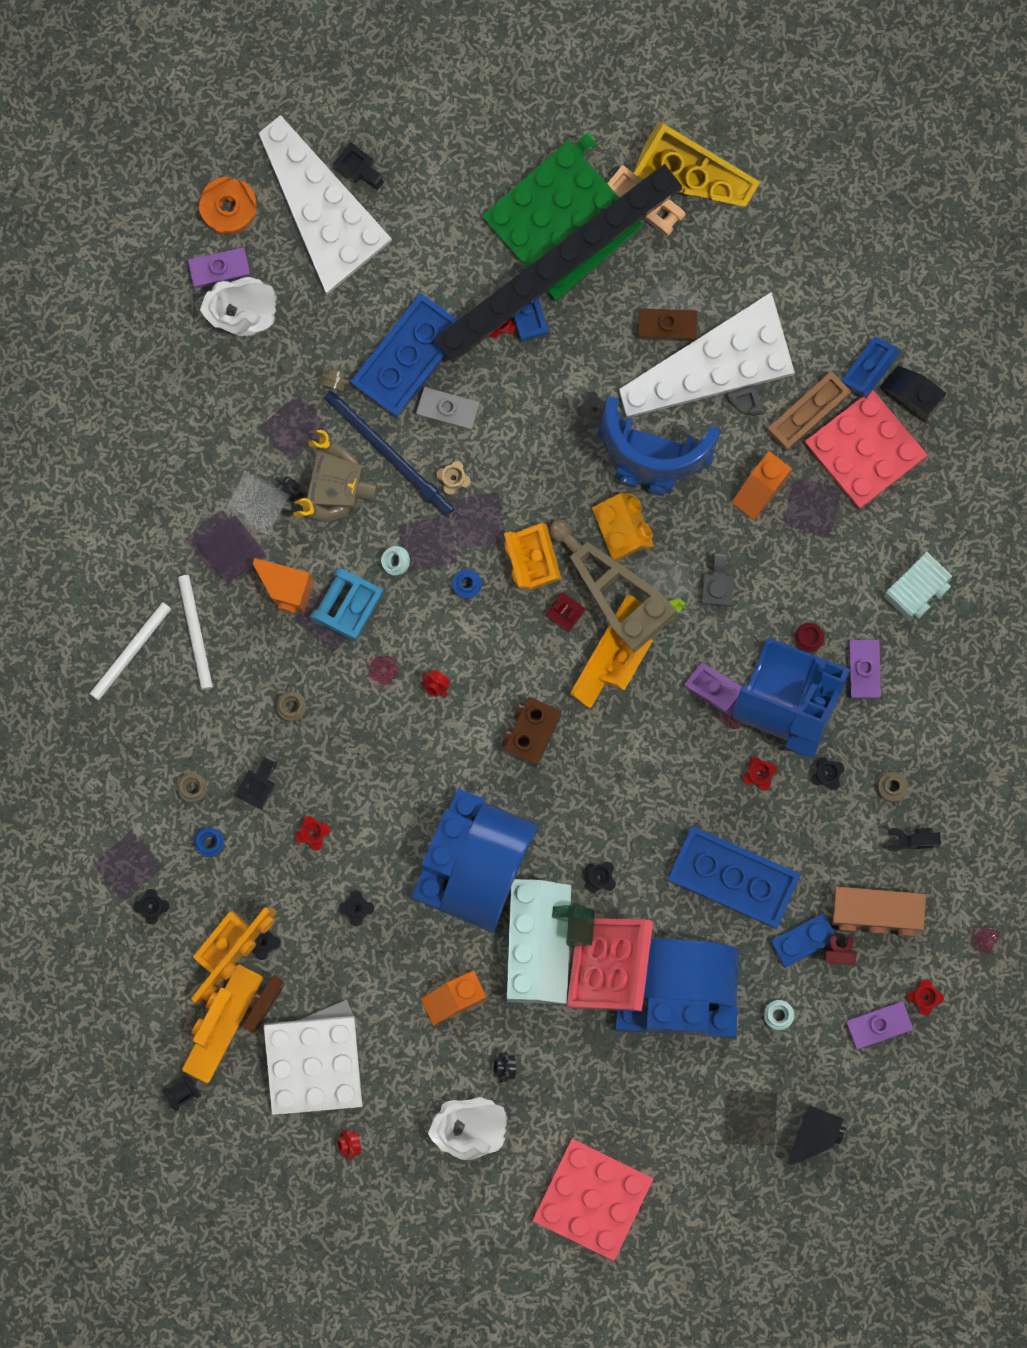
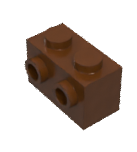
(531, 732)

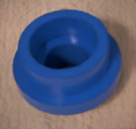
(467, 593)
(202, 835)

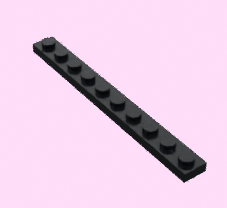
(558, 263)

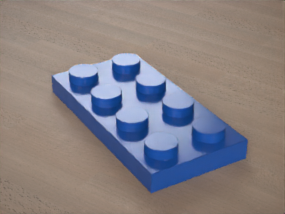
(404, 357)
(734, 877)

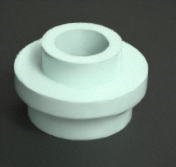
(388, 560)
(778, 1005)

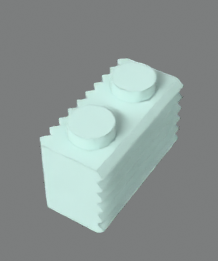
(918, 587)

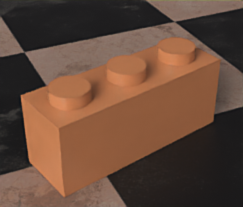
(878, 911)

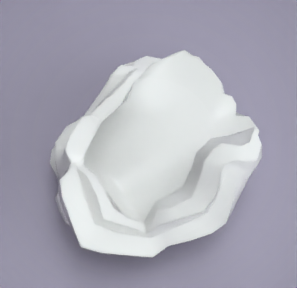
(253, 302)
(482, 1131)

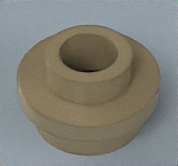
(334, 379)
(291, 697)
(185, 781)
(890, 795)

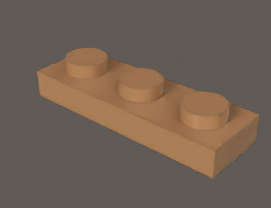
(809, 411)

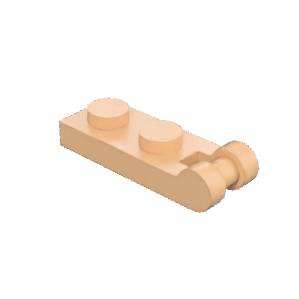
(626, 180)

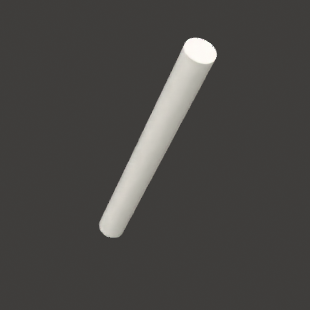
(195, 632)
(130, 651)

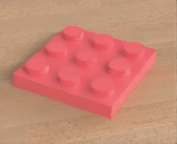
(865, 449)
(613, 968)
(593, 1200)

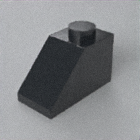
(914, 392)
(816, 1135)

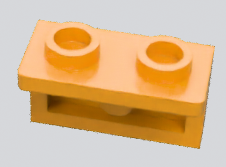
(623, 525)
(532, 557)

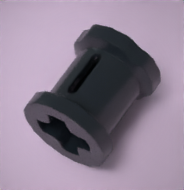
(181, 1092)

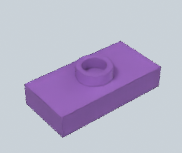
(219, 267)
(864, 669)
(714, 688)
(879, 1025)

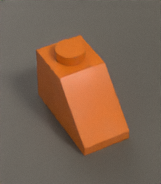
(762, 485)
(285, 585)
(454, 998)

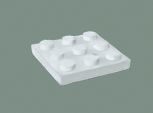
(313, 1065)

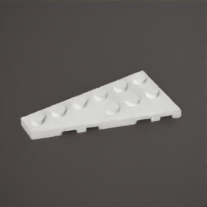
(330, 219)

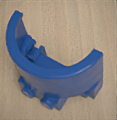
(649, 458)
(791, 696)
(476, 859)
(681, 985)

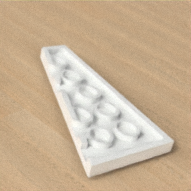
(728, 358)

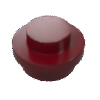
(809, 637)

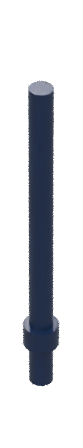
(428, 490)

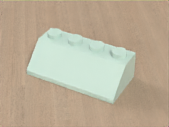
(537, 943)

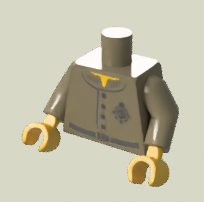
(334, 482)

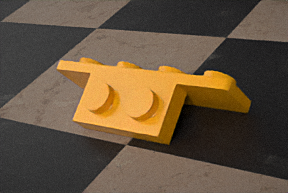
(611, 661)
(226, 946)
(221, 1023)

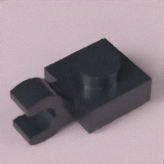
(356, 165)
(255, 786)
(922, 839)

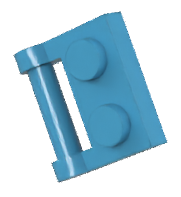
(355, 608)

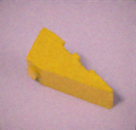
(694, 167)

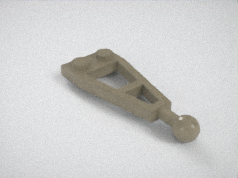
(641, 623)

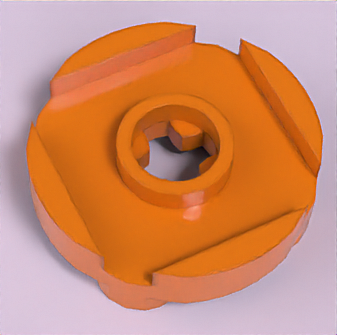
(234, 191)

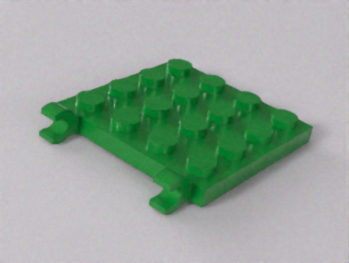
(552, 206)

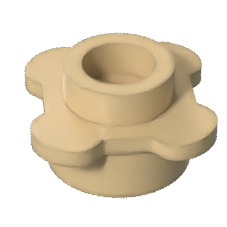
(454, 469)

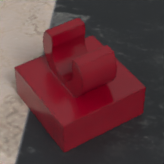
(565, 612)
(840, 955)

